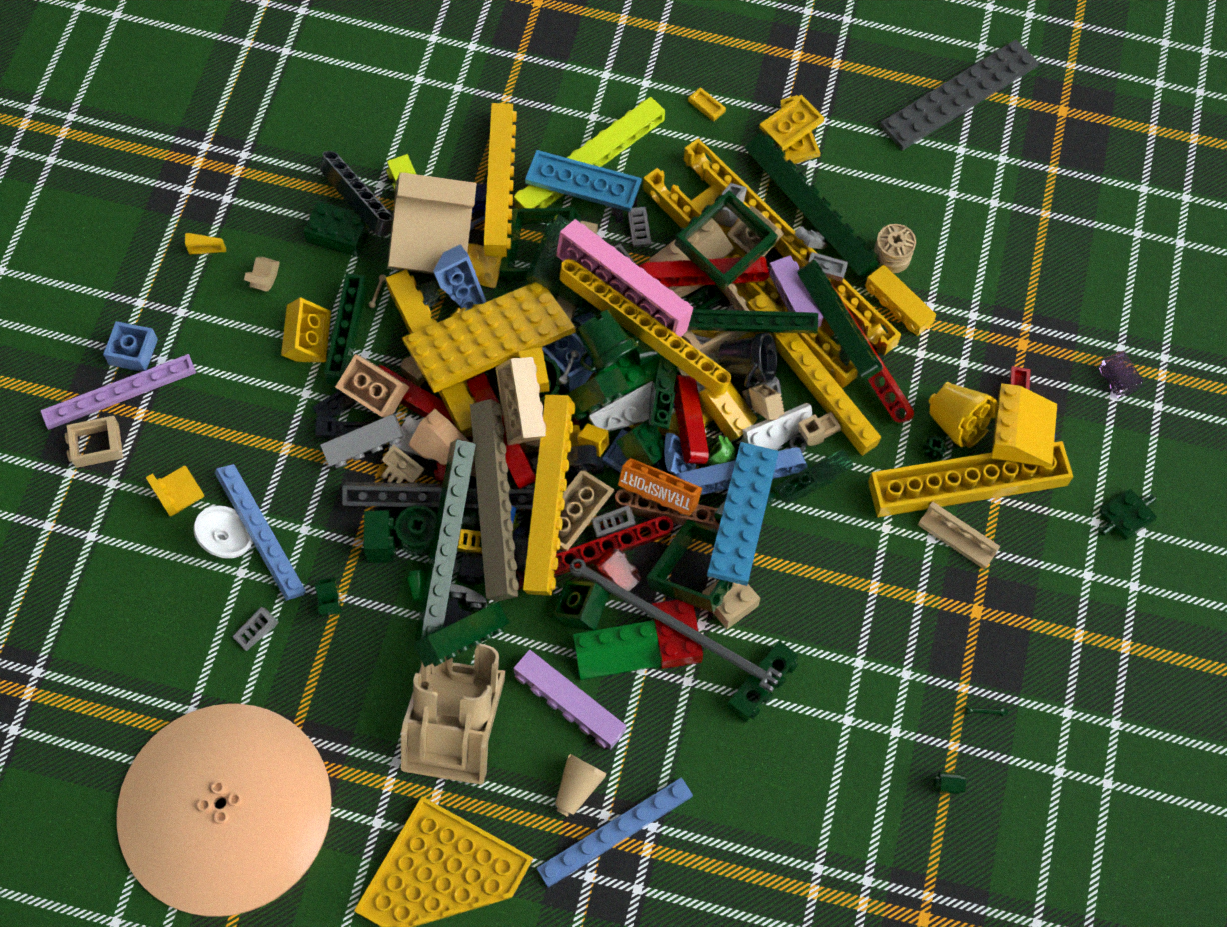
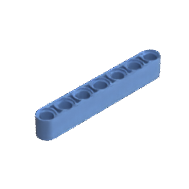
(718, 476)

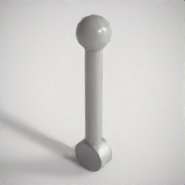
(563, 379)

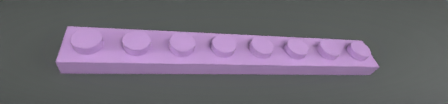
(118, 391)

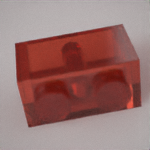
(616, 568)

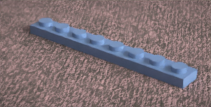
(260, 532)
(614, 832)

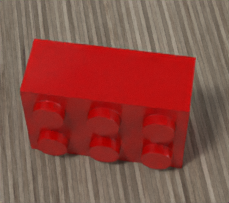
(673, 646)

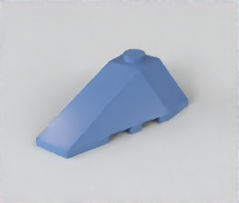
(458, 278)

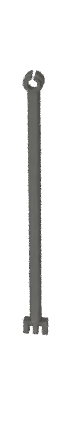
(764, 676)

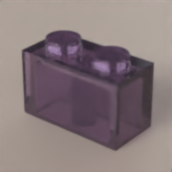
(1120, 374)

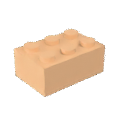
(372, 386)

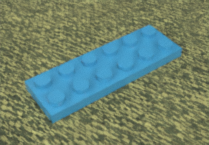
(583, 180)

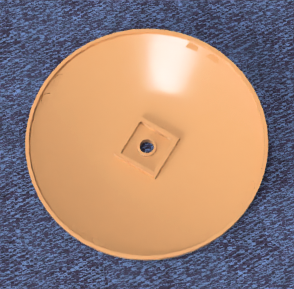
(234, 855)

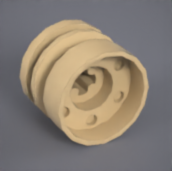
(895, 247)

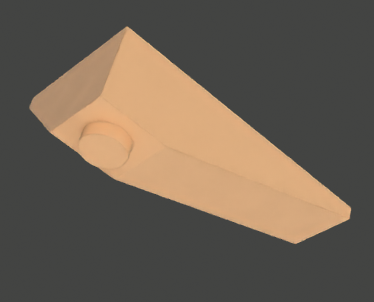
(434, 438)

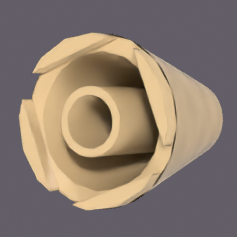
(577, 784)

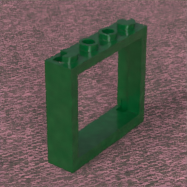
(522, 216)
(747, 217)
(669, 559)

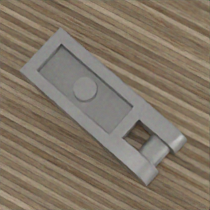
(811, 238)

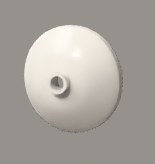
(222, 524)

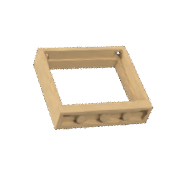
(738, 303)

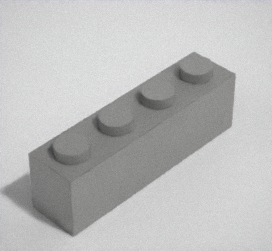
(362, 440)

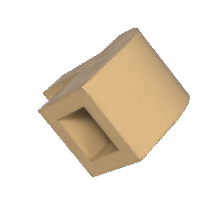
(263, 273)
(817, 429)

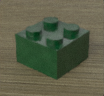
(643, 443)
(379, 536)
(580, 604)

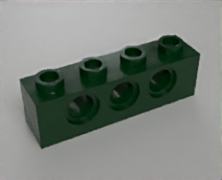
(740, 704)

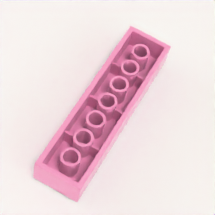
(624, 276)

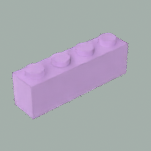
(791, 288)

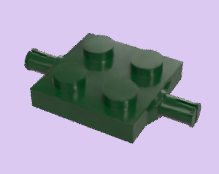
(1127, 514)

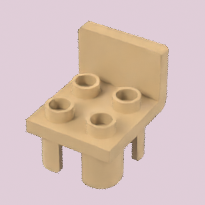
(452, 718)

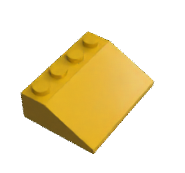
(1024, 427)

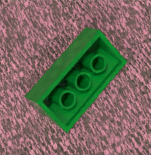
(617, 650)

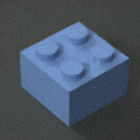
(130, 346)

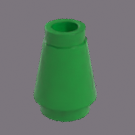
(416, 583)

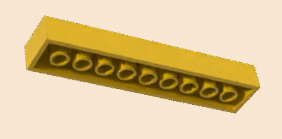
(963, 481)

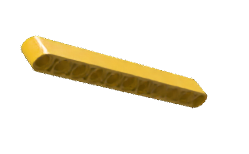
(645, 327)

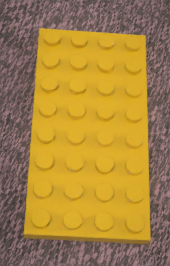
(487, 335)

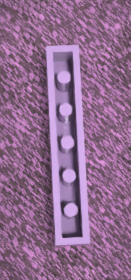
(569, 699)

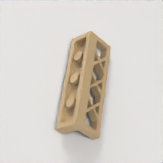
(959, 535)

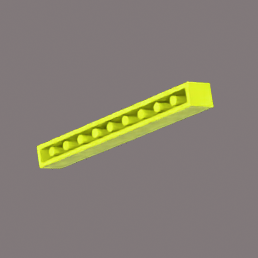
(601, 148)

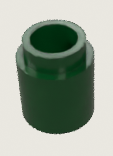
(950, 782)

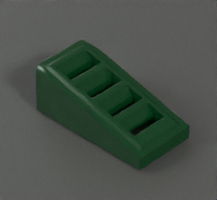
(718, 299)

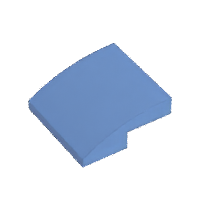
(673, 455)

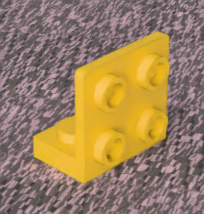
(485, 266)
(176, 490)

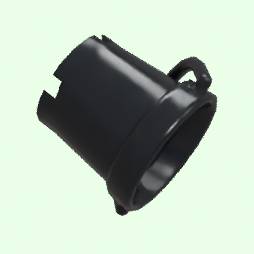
(750, 358)

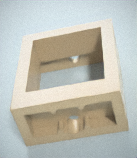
(89, 427)

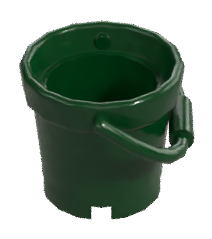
(604, 342)

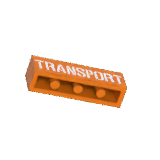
(659, 486)

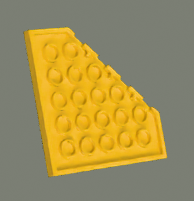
(440, 870)

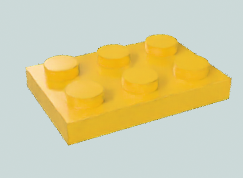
(792, 122)

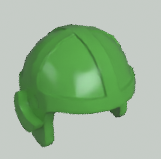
(721, 452)

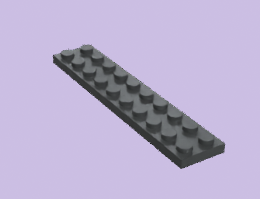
(958, 94)

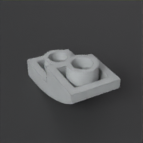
(473, 599)

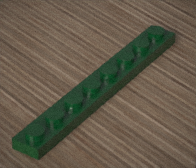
(754, 321)

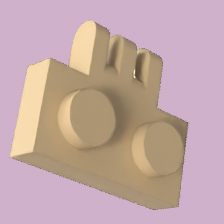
(401, 466)

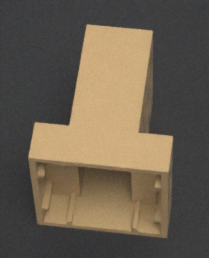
(428, 220)

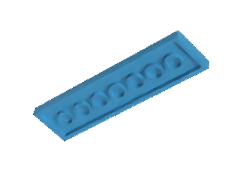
(743, 514)

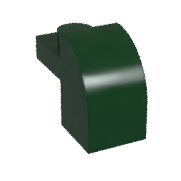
(328, 597)

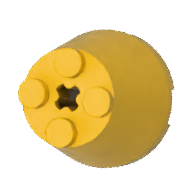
(962, 413)

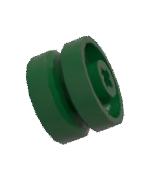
(416, 530)

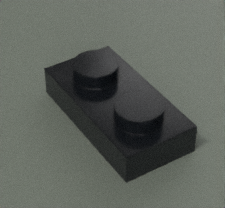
(334, 405)

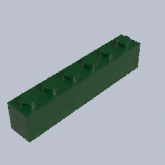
(346, 327)
(461, 635)

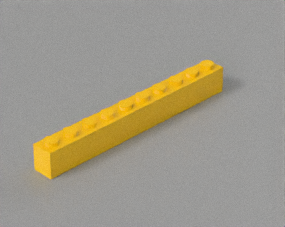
(498, 180)
(417, 317)
(821, 383)
(548, 496)

